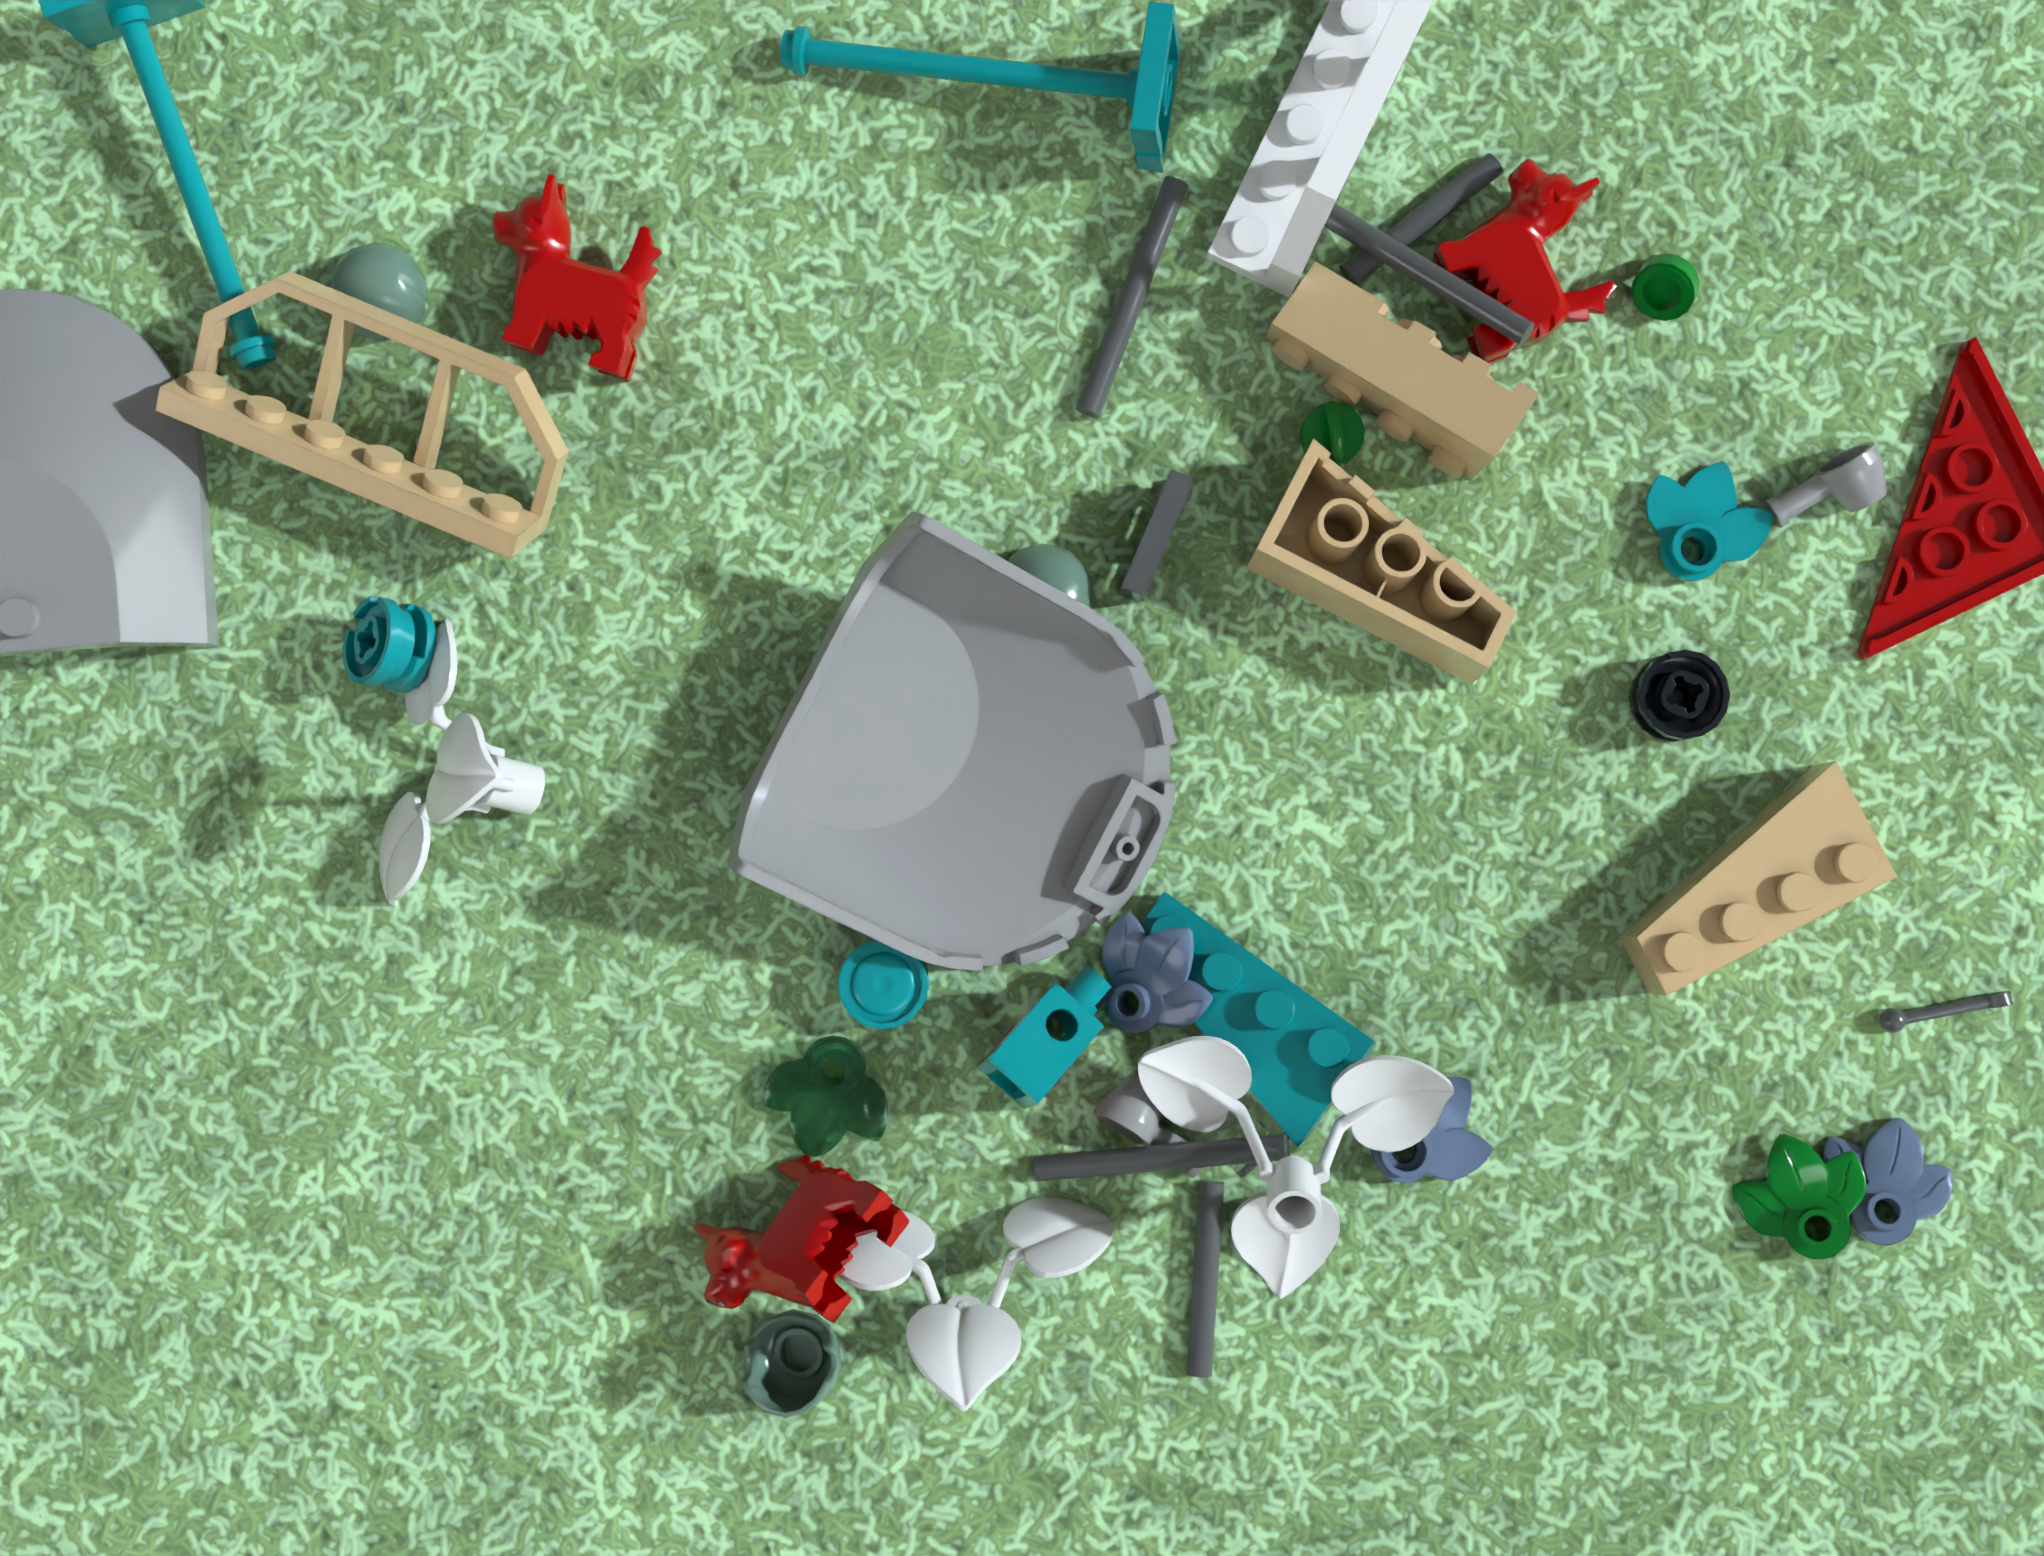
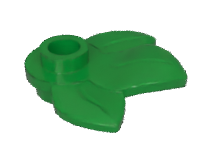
(1800, 1188)

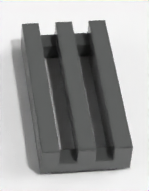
(1156, 536)

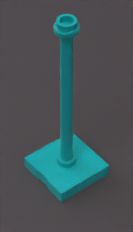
(104, 20)
(1145, 88)

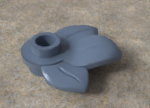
(1156, 972)
(1447, 1150)
(1894, 1175)

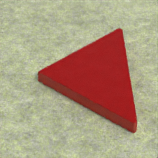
(1970, 514)

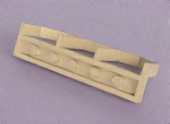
(374, 469)

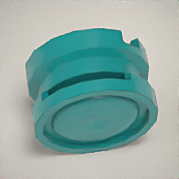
(389, 645)
(882, 985)

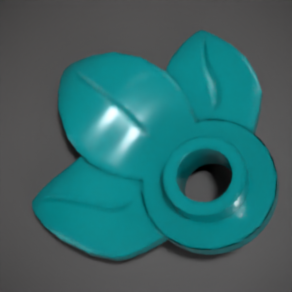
(1708, 515)

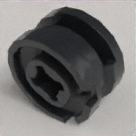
(1679, 696)

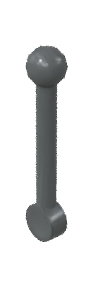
(1894, 1020)

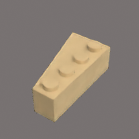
(1398, 373)
(1378, 571)
(1772, 877)

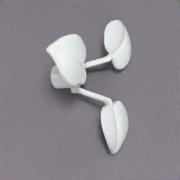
(465, 777)
(1292, 1226)
(969, 1342)

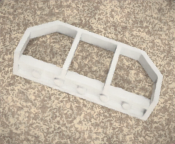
(1315, 139)

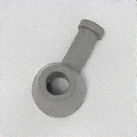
(1851, 478)
(1136, 1117)

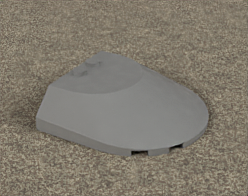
(96, 488)
(962, 762)

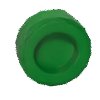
(1665, 287)
(1336, 429)

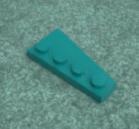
(1283, 1031)

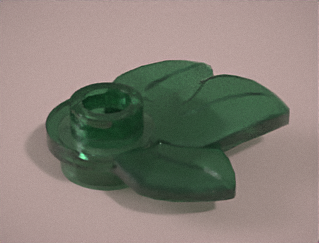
(825, 1105)

